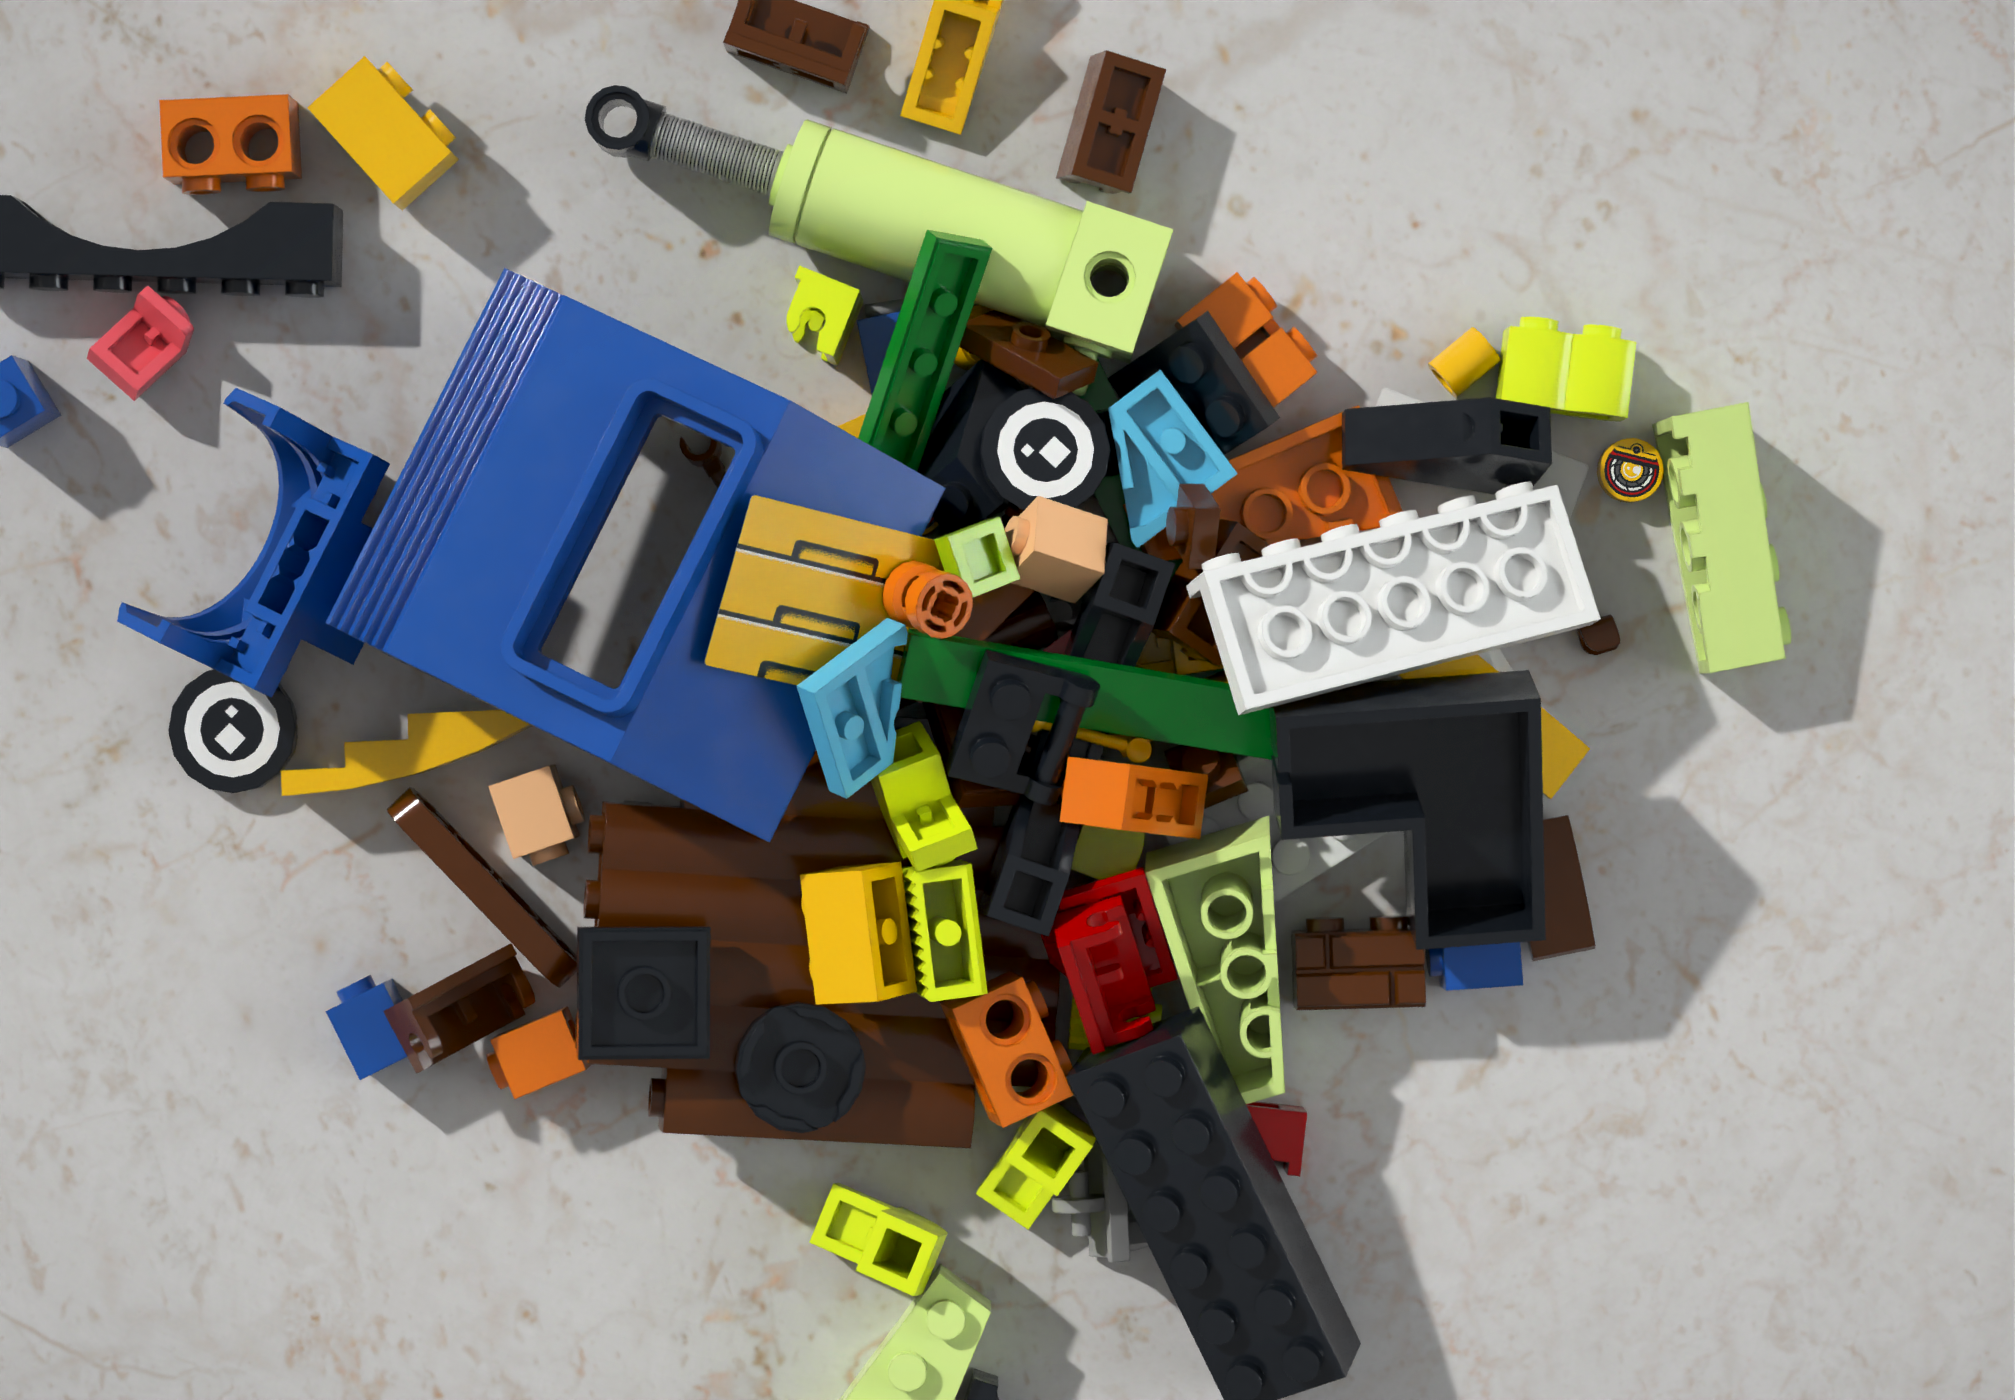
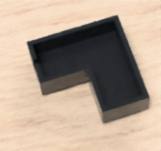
(1446, 766)

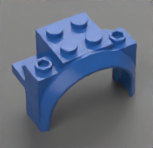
(301, 566)

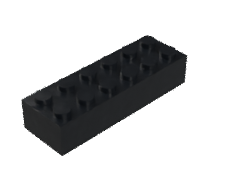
(1215, 1211)

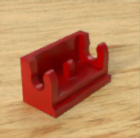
(1105, 972)

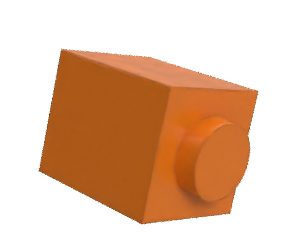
(536, 1054)

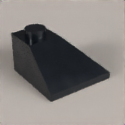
(954, 446)

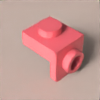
(143, 343)

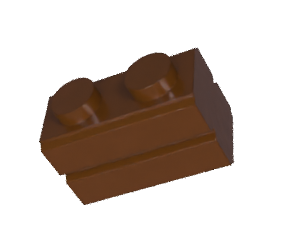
(1357, 966)

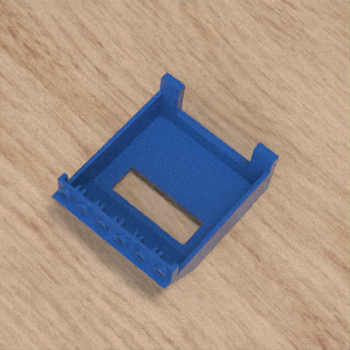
(513, 499)

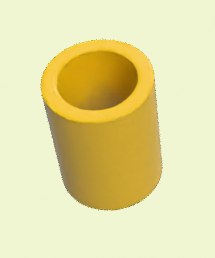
(1464, 362)

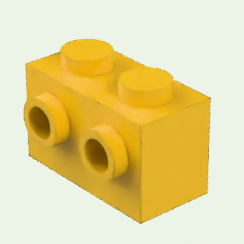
(384, 133)
(858, 933)

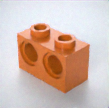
(232, 126)
(1133, 798)
(994, 1056)

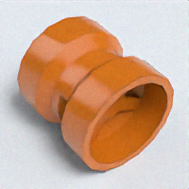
(927, 599)

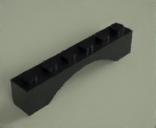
(275, 246)
(1035, 846)

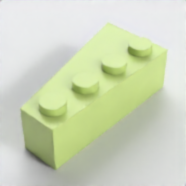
(1722, 537)
(1222, 937)
(927, 1346)

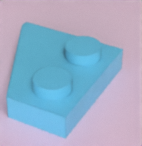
(1158, 449)
(854, 709)

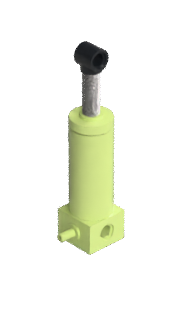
(879, 201)

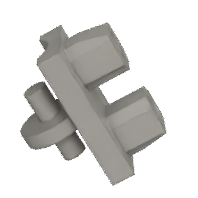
(1100, 1210)

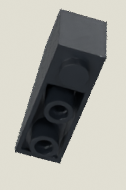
(1450, 443)

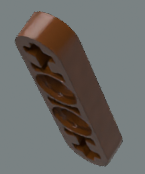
(484, 887)

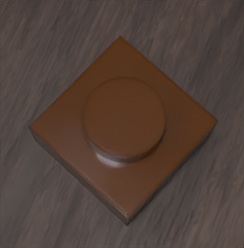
(1194, 525)
(1222, 768)

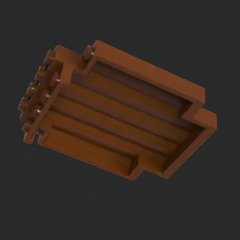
(702, 871)

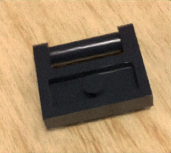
(1001, 721)

